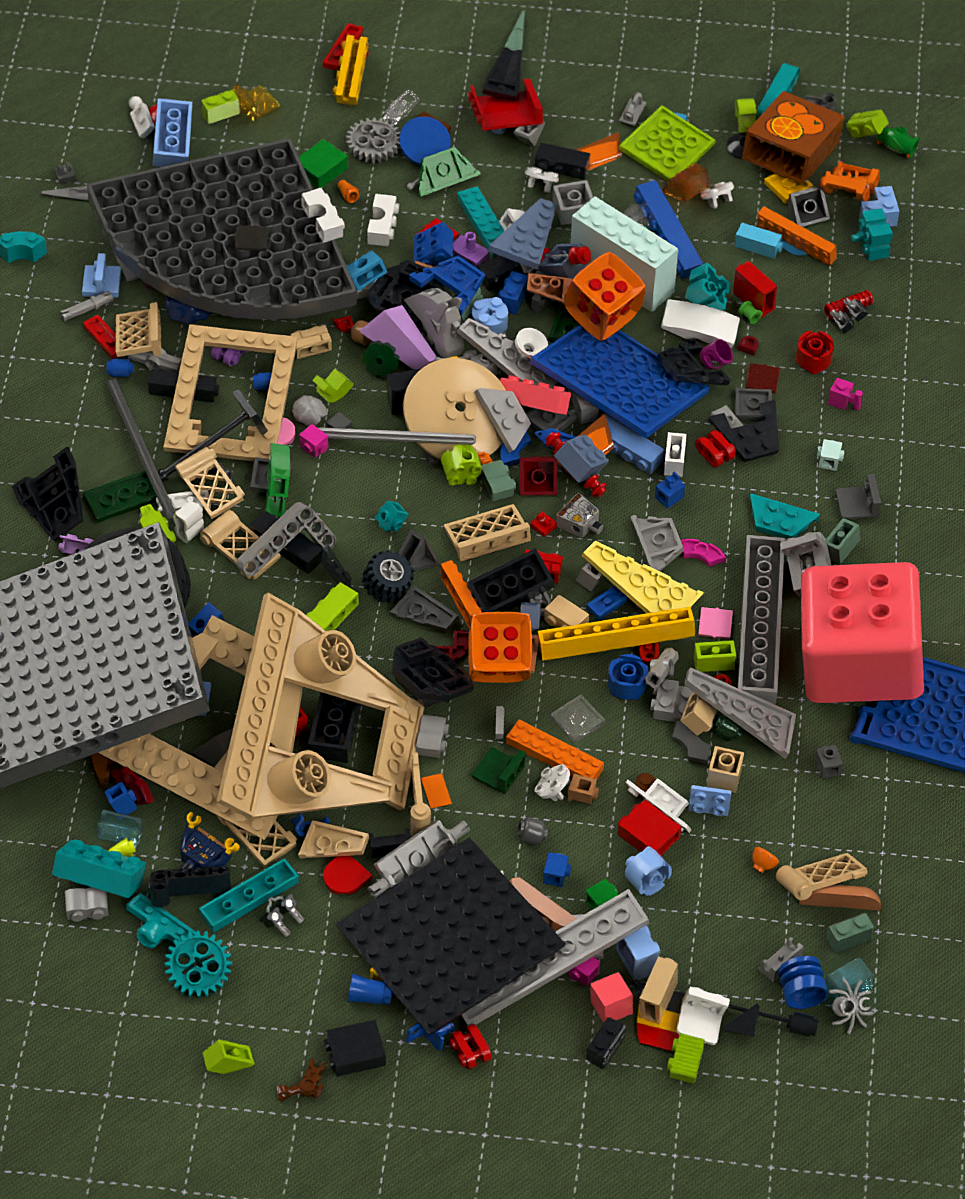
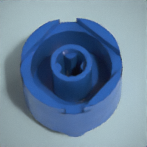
(627, 677)

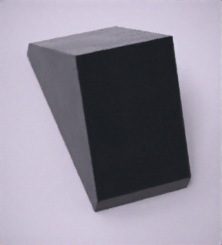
(744, 1023)

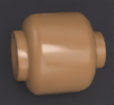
(357, 336)

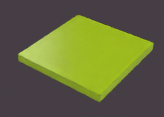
(666, 144)

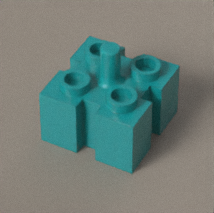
(874, 234)
(707, 287)

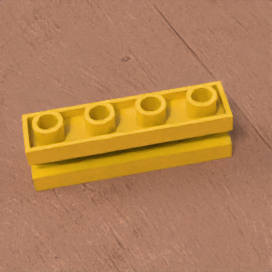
(351, 70)

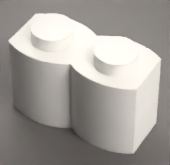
(188, 521)

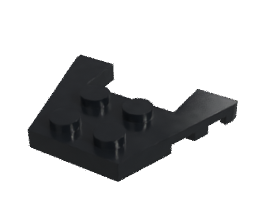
(685, 368)
(754, 439)

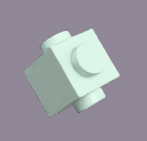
(830, 454)

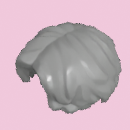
(309, 410)

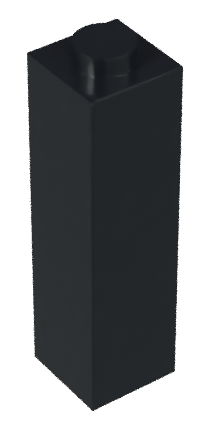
(165, 382)

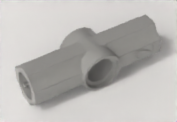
(164, 361)
(661, 667)

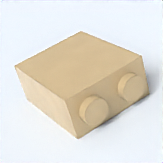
(658, 990)

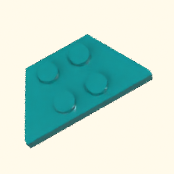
(780, 518)

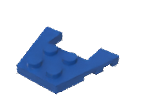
(454, 274)

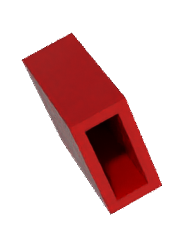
(755, 287)
(648, 827)

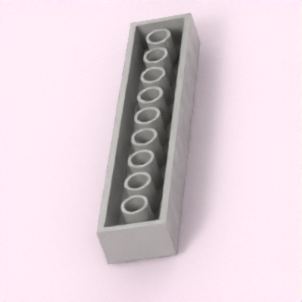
(761, 617)

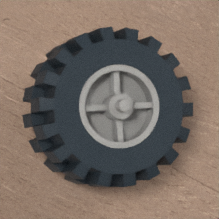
(387, 576)

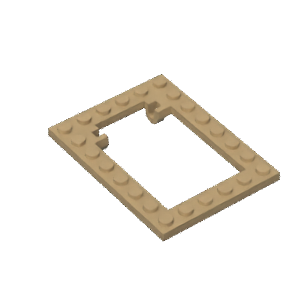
(185, 433)

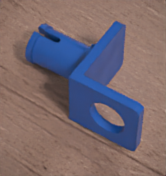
(436, 1038)

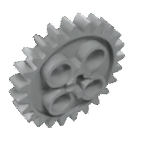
(373, 140)

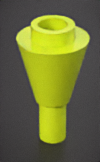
(125, 847)

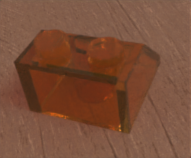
(688, 183)

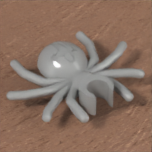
(850, 1005)

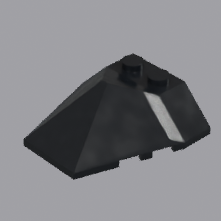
(53, 496)

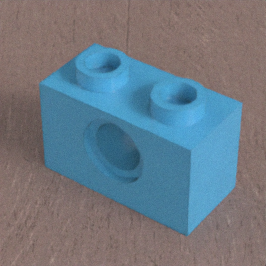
(366, 270)

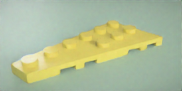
(642, 584)

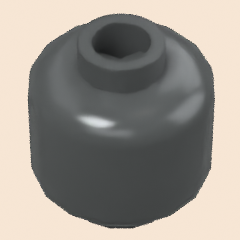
(532, 831)

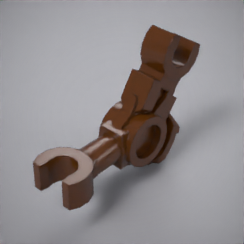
(307, 1086)

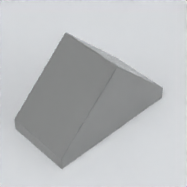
(529, 134)

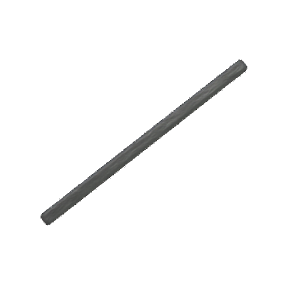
(141, 449)

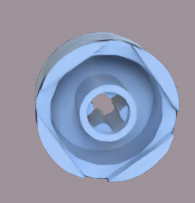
(491, 313)
(647, 871)

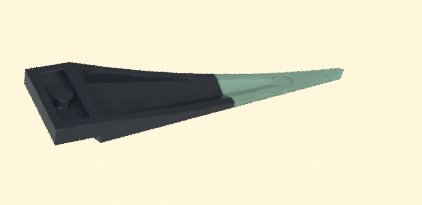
(505, 75)

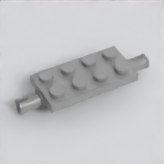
(415, 854)

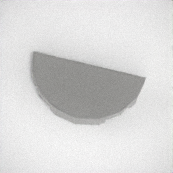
(499, 722)

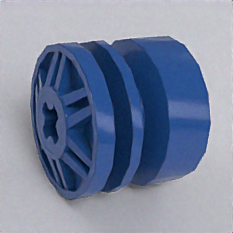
(802, 982)

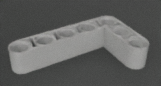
(284, 536)

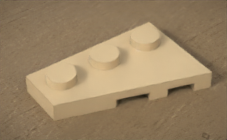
(332, 841)

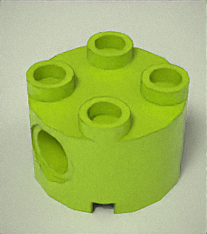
(461, 465)

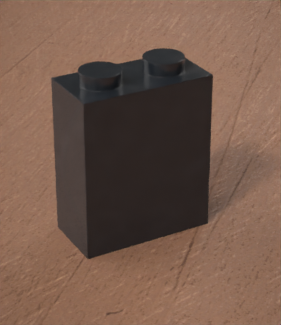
(355, 1048)

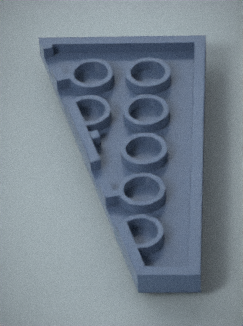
(527, 235)

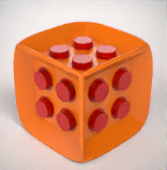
(605, 296)
(500, 647)

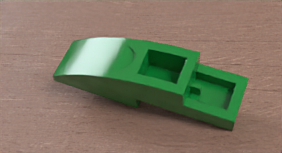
(278, 479)

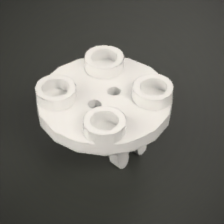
(548, 177)
(720, 189)
(552, 782)

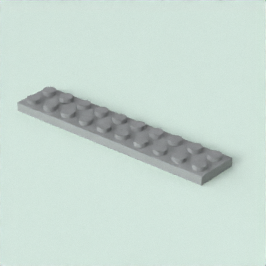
(583, 940)

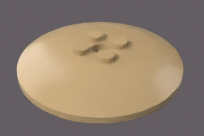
(432, 401)

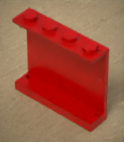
(503, 113)

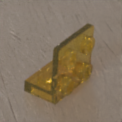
(256, 101)

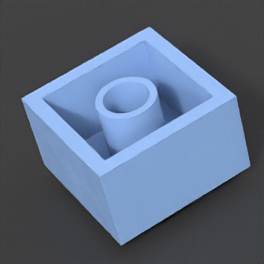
(638, 953)

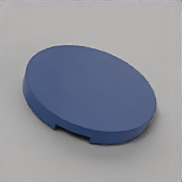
(423, 138)

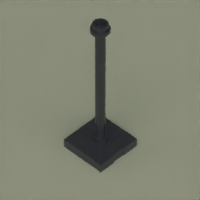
(247, 414)

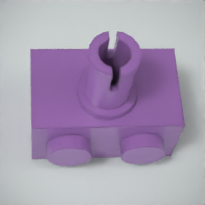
(469, 250)

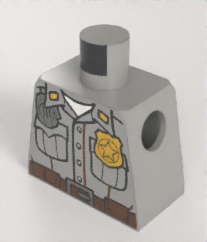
(579, 517)

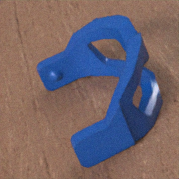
(299, 825)

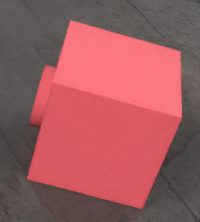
(611, 997)

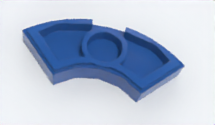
(514, 457)

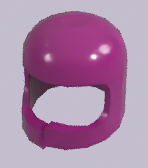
(717, 350)

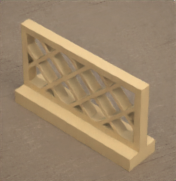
(151, 330)
(490, 541)

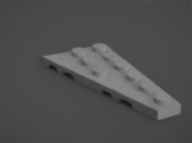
(758, 717)

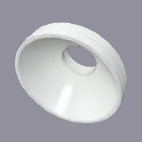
(532, 338)

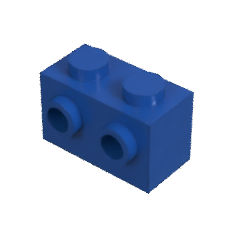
(514, 291)

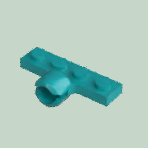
(158, 923)

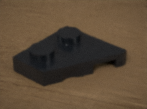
(334, 568)

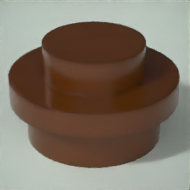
(645, 781)

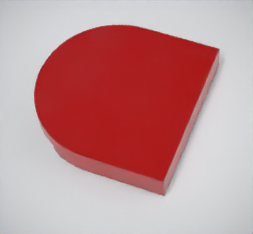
(345, 875)

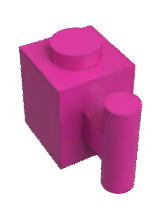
(842, 394)

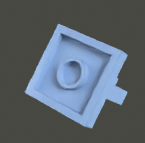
(101, 278)

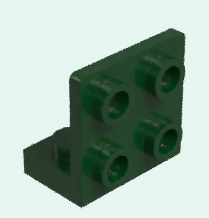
(499, 769)

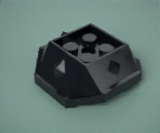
(395, 287)
(429, 673)

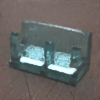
(118, 826)

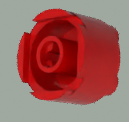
(814, 351)

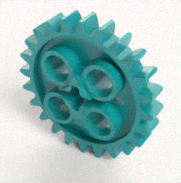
(208, 979)

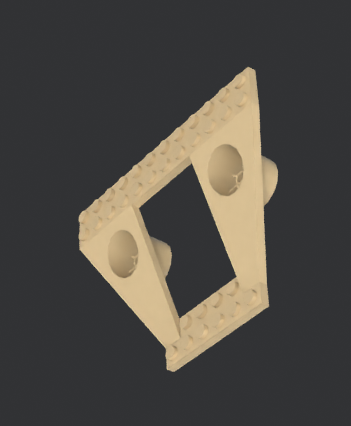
(189, 775)
(274, 781)

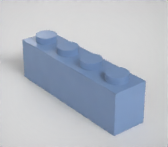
(634, 447)

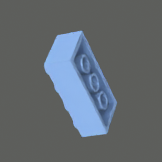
(172, 132)

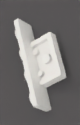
(663, 799)

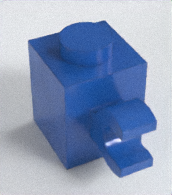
(670, 490)

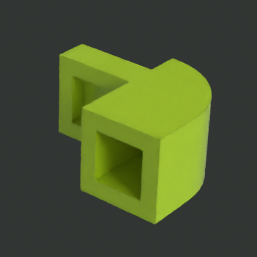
(745, 112)
(334, 386)

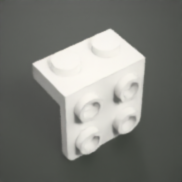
(702, 1014)

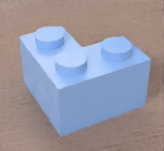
(884, 199)

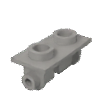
(633, 110)

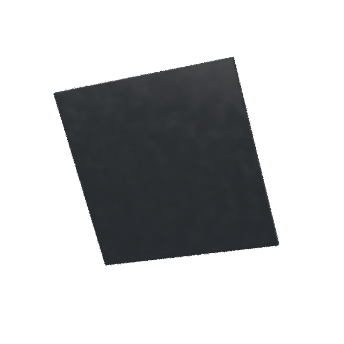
(450, 935)

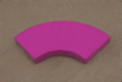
(705, 552)

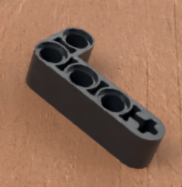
(187, 882)

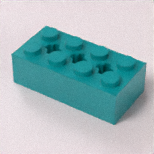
(99, 868)

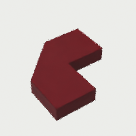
(459, 647)
(131, 780)

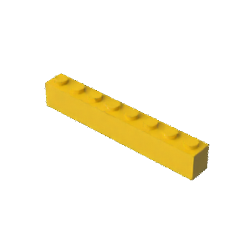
(616, 633)

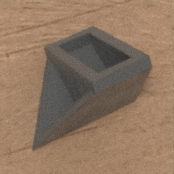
(418, 551)

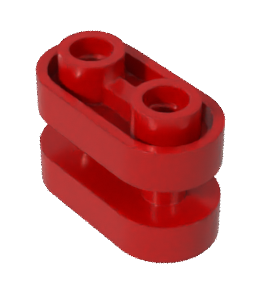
(715, 448)
(466, 1056)

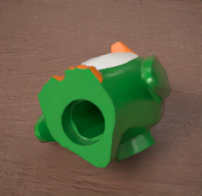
(898, 140)

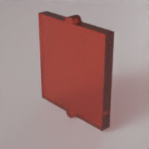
(762, 377)

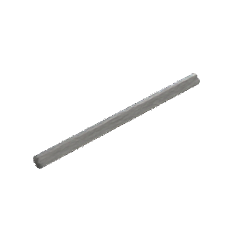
(401, 436)

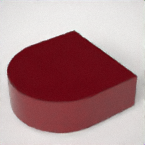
(748, 345)

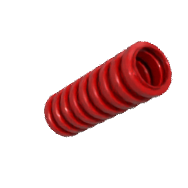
(865, 298)

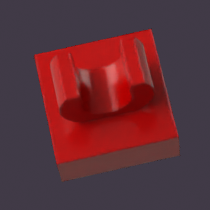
(543, 524)

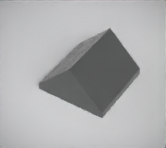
(808, 206)

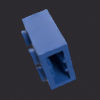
(434, 245)

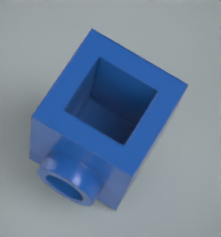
(121, 799)
(556, 869)

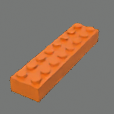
(797, 236)
(459, 591)
(552, 750)

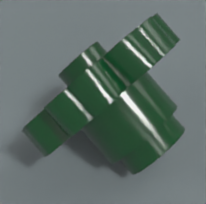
(380, 358)

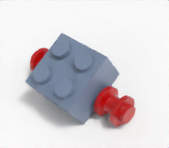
(565, 260)
(580, 459)

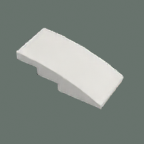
(699, 322)

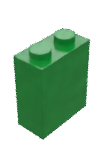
(323, 163)

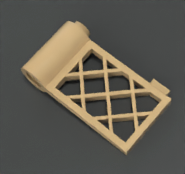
(198, 467)
(222, 530)
(420, 811)
(288, 836)
(801, 883)

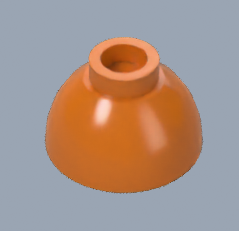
(763, 860)

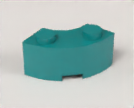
(22, 246)

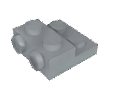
(670, 701)

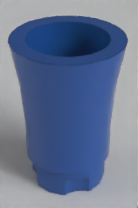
(369, 991)

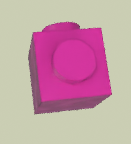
(313, 441)
(585, 971)

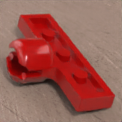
(332, 59)

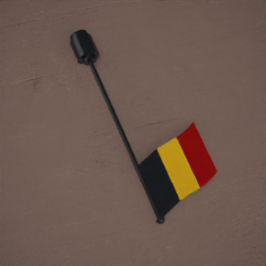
(663, 1034)

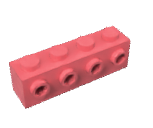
(539, 395)

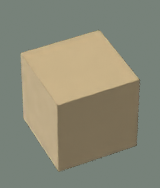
(725, 769)

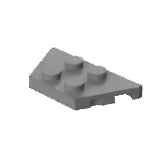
(505, 415)
(658, 540)

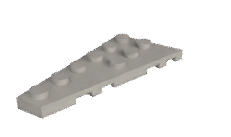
(503, 352)

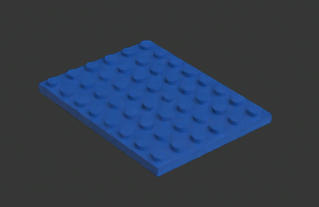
(618, 378)

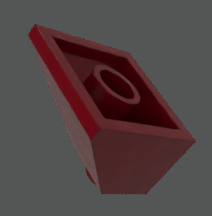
(538, 475)

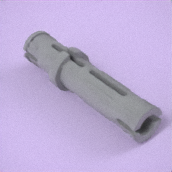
(90, 304)

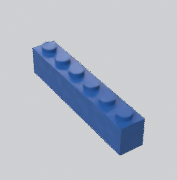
(667, 226)

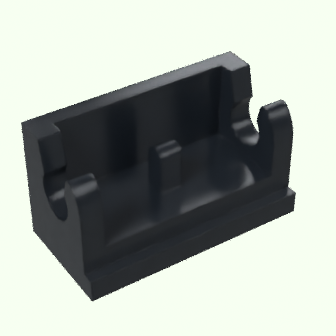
(384, 845)

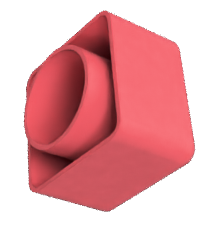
(862, 632)

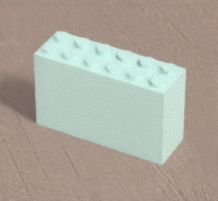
(648, 255)

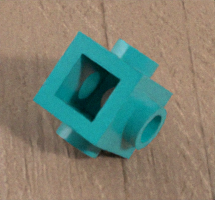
(391, 516)

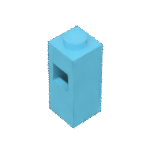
(758, 240)

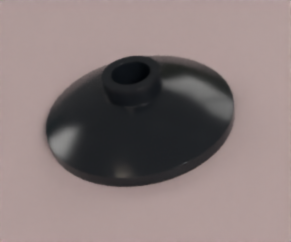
(736, 145)

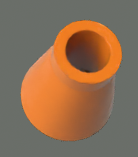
(348, 191)

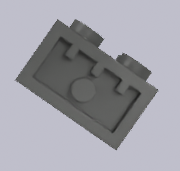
(860, 501)

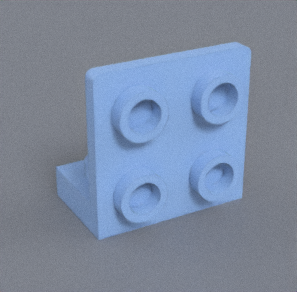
(709, 800)

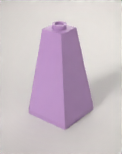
(400, 331)

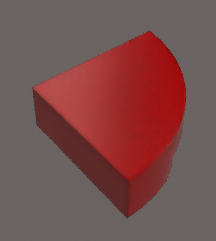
(343, 324)

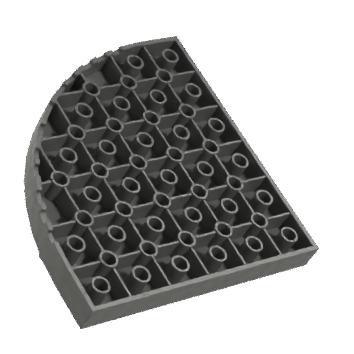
(180, 227)

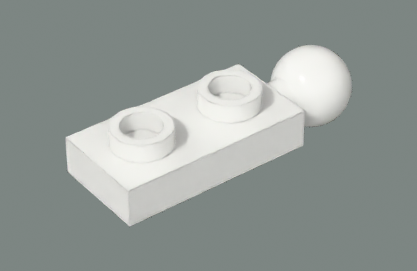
(141, 117)

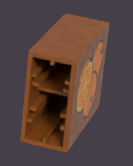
(798, 129)

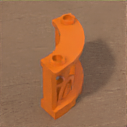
(860, 185)

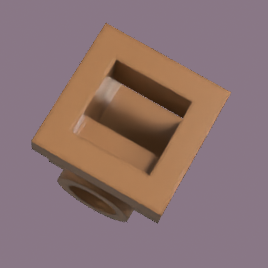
(582, 789)

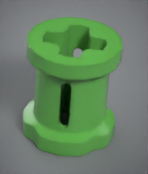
(750, 312)

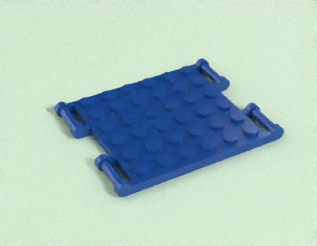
(922, 727)

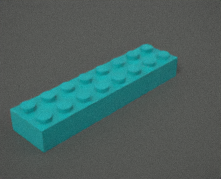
(480, 216)
(248, 895)

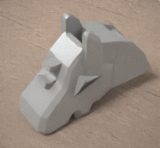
(440, 320)

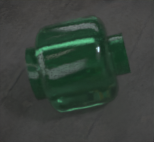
(726, 728)

